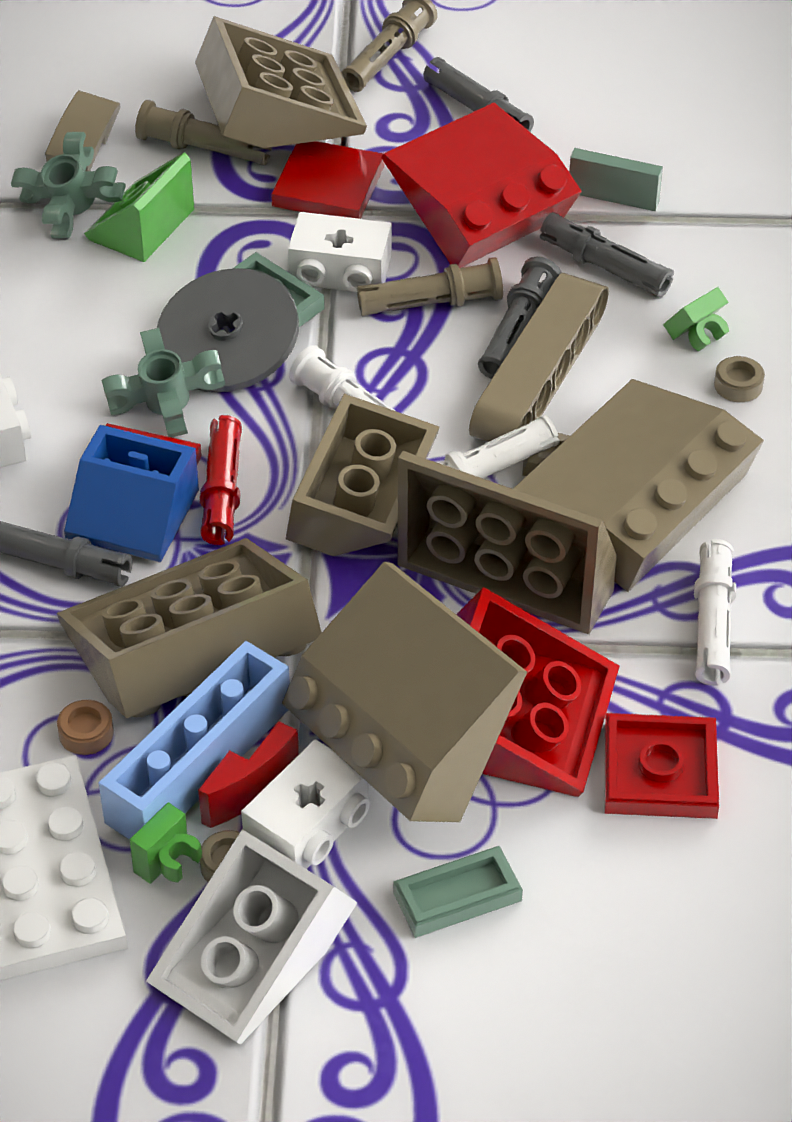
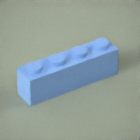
(179, 754)

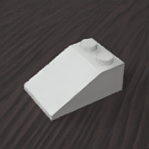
(250, 938)

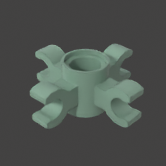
(68, 185)
(163, 382)

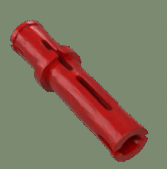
(219, 493)

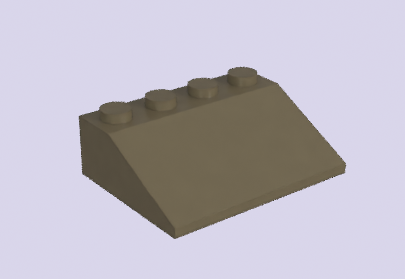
(273, 89)
(647, 470)
(503, 540)
(184, 622)
(406, 695)

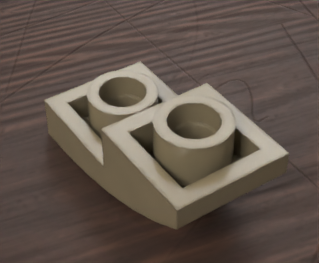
(88, 115)

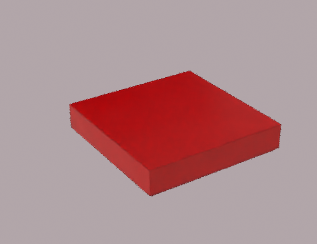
(328, 180)
(661, 766)

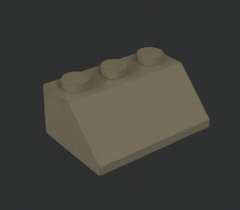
(353, 478)

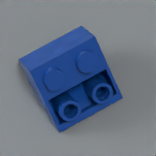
(132, 492)

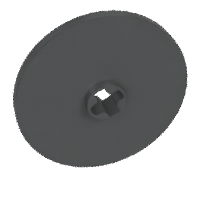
(244, 301)

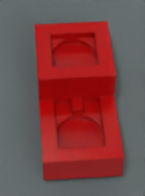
(240, 780)

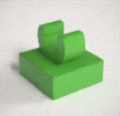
(697, 316)
(161, 843)

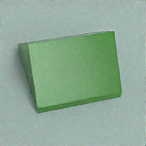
(147, 211)

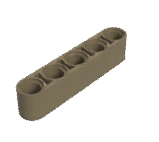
(540, 357)

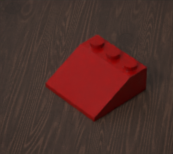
(481, 183)
(559, 705)

